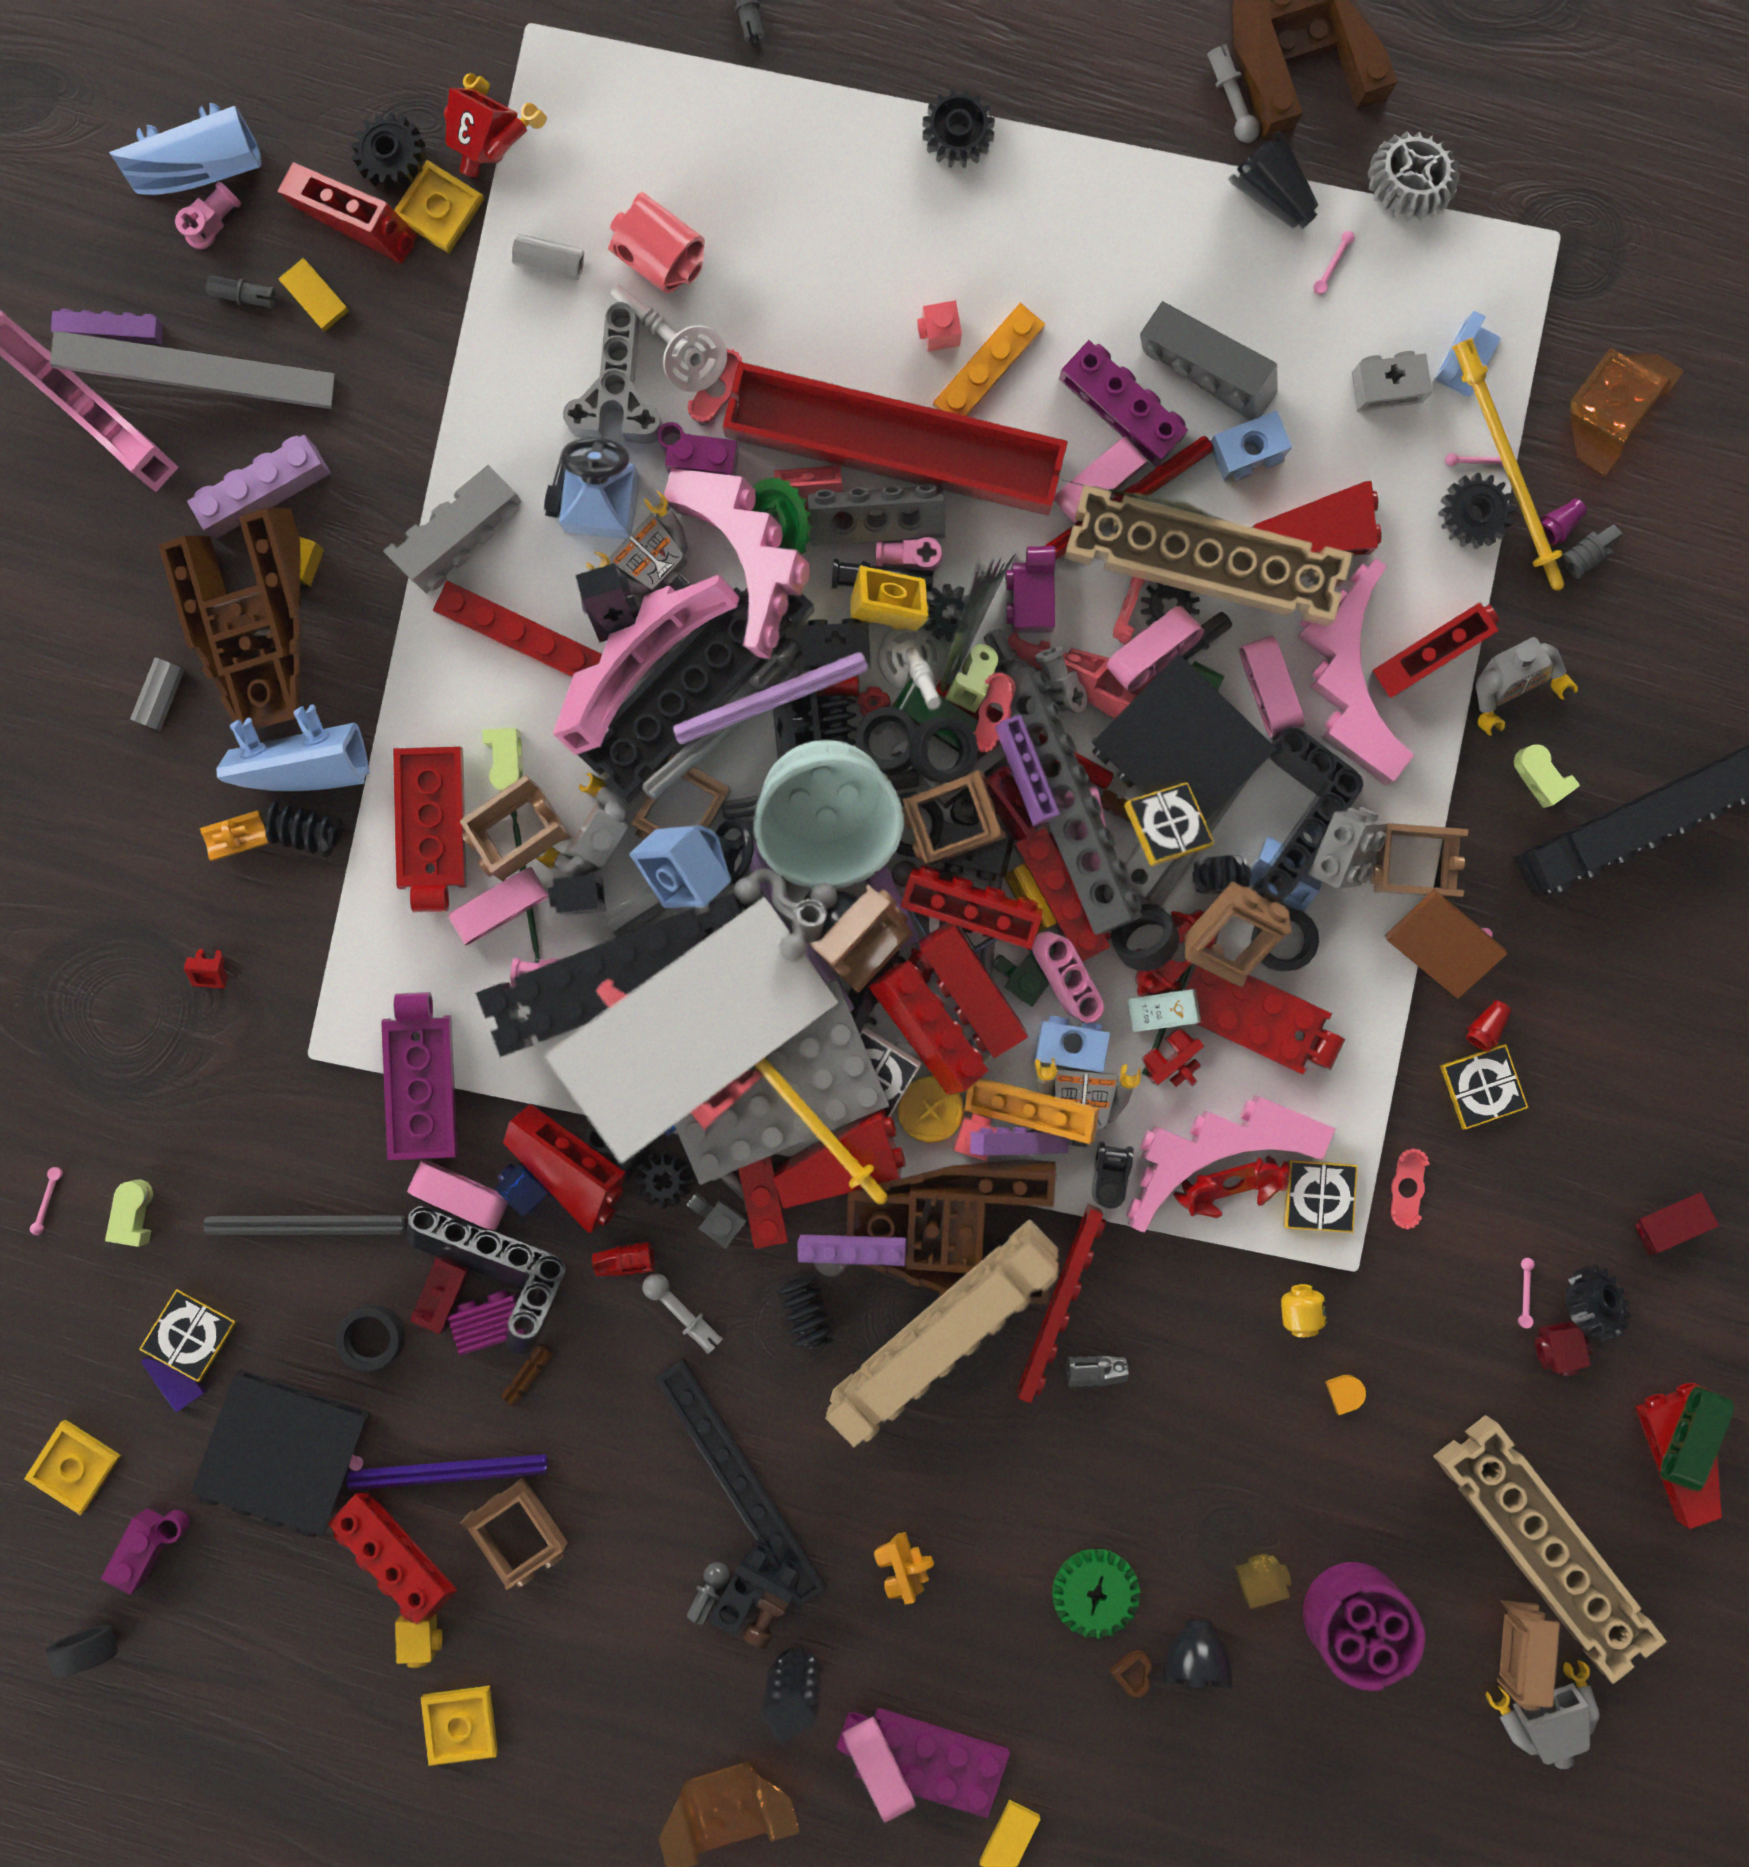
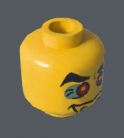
(1303, 1311)

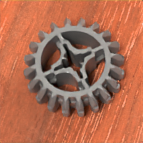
(1414, 164)

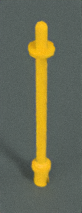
(1475, 374)
(860, 1174)

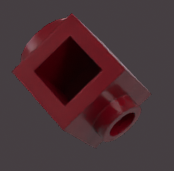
(1563, 1348)

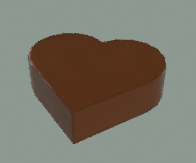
(1133, 1673)

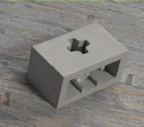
(1377, 392)

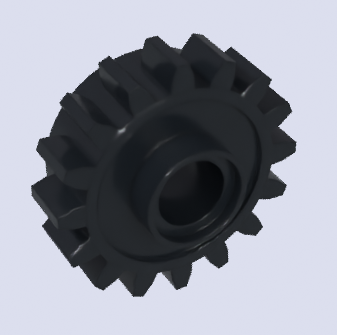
(381, 137)
(953, 145)
(1490, 500)
(1597, 1303)

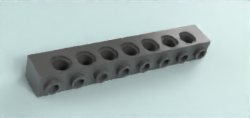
(1076, 852)

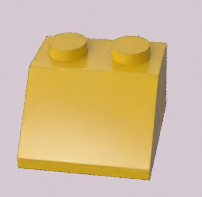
(889, 599)

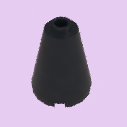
(1277, 183)

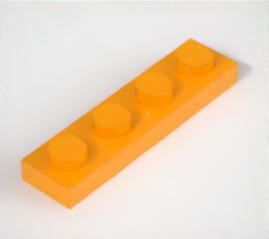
(990, 362)
(1033, 1110)

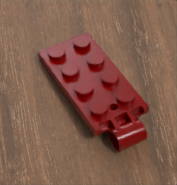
(428, 824)
(1265, 1020)

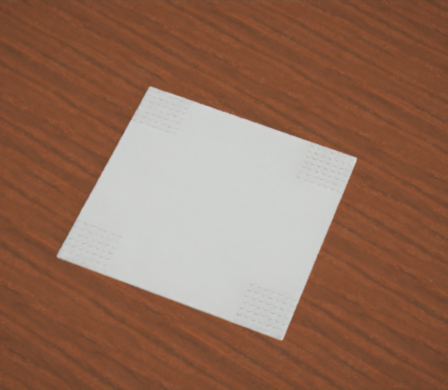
(816, 265)

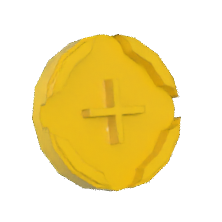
(929, 1112)

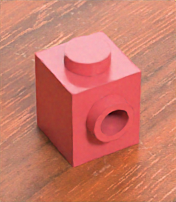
(940, 326)
(963, 1137)

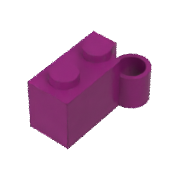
(698, 452)
(1032, 592)
(142, 1547)

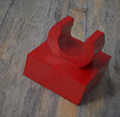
(206, 972)

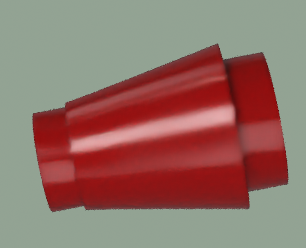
(1489, 1026)

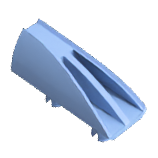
(189, 154)
(298, 762)

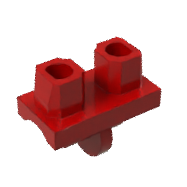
(1184, 1048)

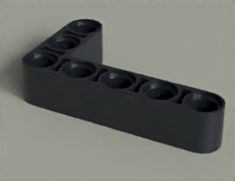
(1313, 821)
(495, 1265)

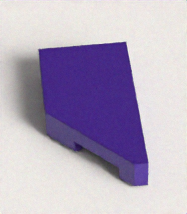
(175, 1386)

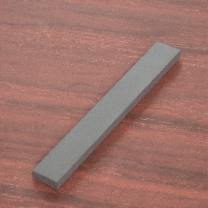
(191, 370)

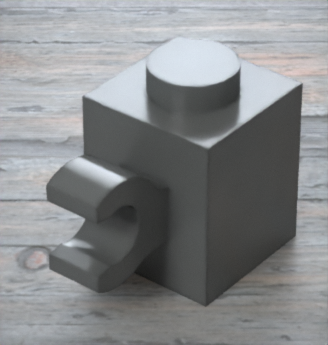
(721, 1221)

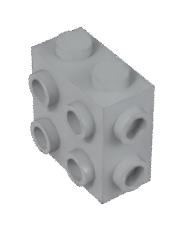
(1349, 848)

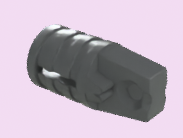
(1590, 552)
(1096, 1371)

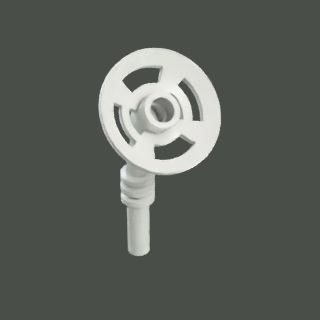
(686, 350)
(923, 671)

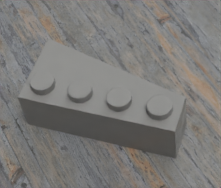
(455, 530)

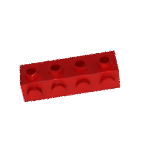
(1057, 888)
(972, 907)
(973, 990)
(929, 1028)
(391, 1558)

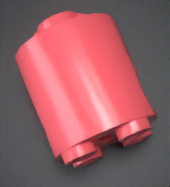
(657, 244)

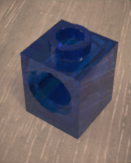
(520, 1188)

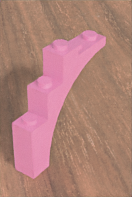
(85, 406)
(769, 571)
(629, 654)
(1358, 727)
(1176, 1158)

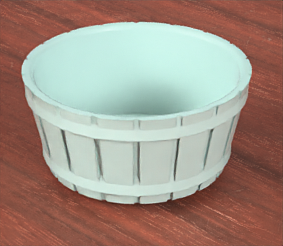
(827, 816)

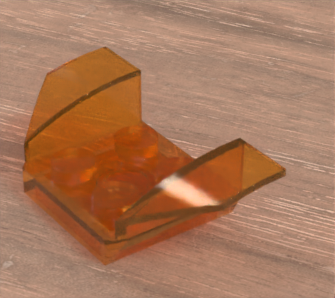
(1615, 403)
(722, 1811)

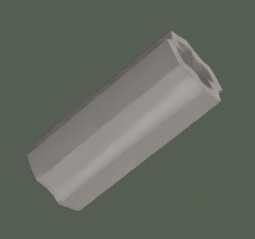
(548, 256)
(157, 694)
(634, 912)

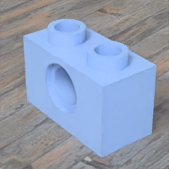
(1265, 432)
(1090, 1054)

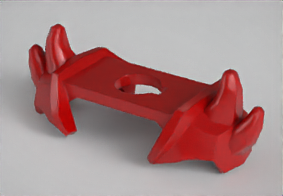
(1163, 978)
(1258, 1175)

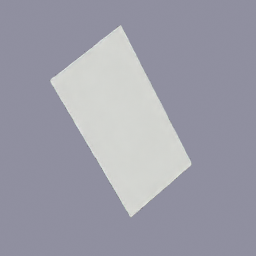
(690, 1030)

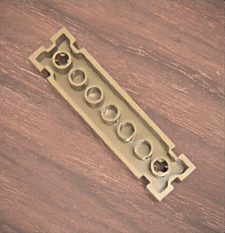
(1208, 556)
(943, 1334)
(1550, 1549)

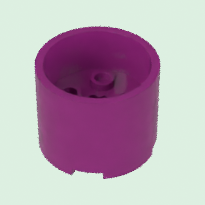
(1353, 1599)

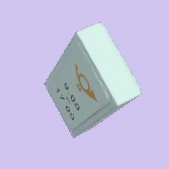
(1164, 1010)

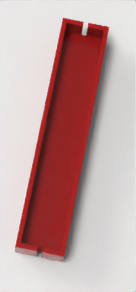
(894, 438)

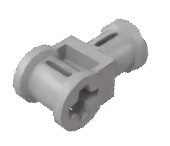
(1062, 683)

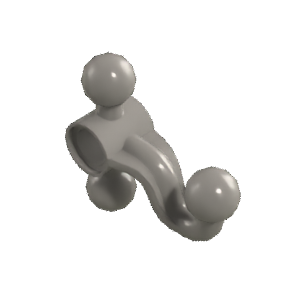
(822, 897)

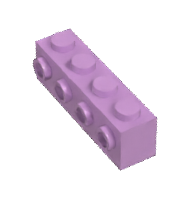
(259, 486)

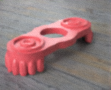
(704, 407)
(1122, 630)
(1000, 691)
(1405, 1210)

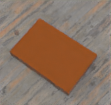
(1446, 944)

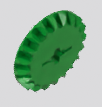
(782, 500)
(1082, 1574)

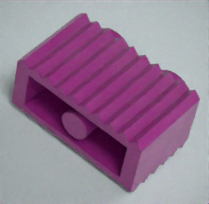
(483, 1324)

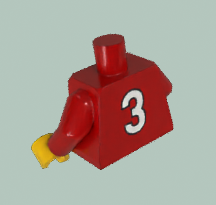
(483, 127)

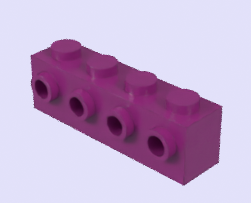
(1123, 402)

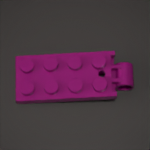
(418, 1081)
(939, 1761)

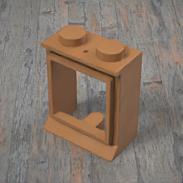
(698, 778)
(985, 808)
(497, 809)
(1450, 860)
(1249, 906)
(874, 949)
(496, 1505)
(1528, 1655)

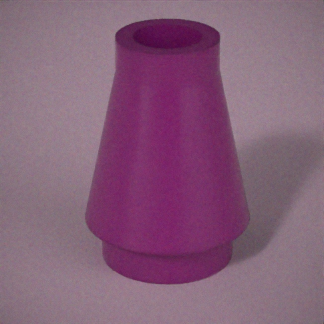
(1562, 521)

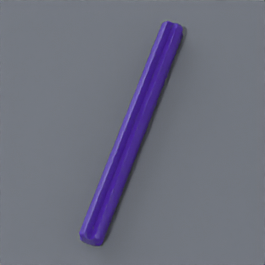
(447, 1472)

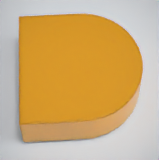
(1346, 1393)

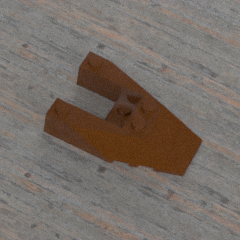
(1284, 31)
(249, 635)
(945, 1214)

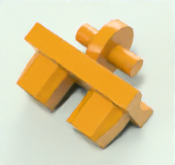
(235, 835)
(908, 1568)

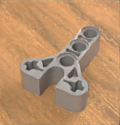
(598, 401)

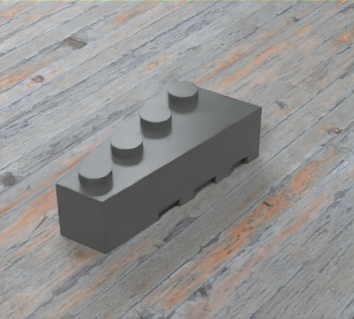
(1211, 360)

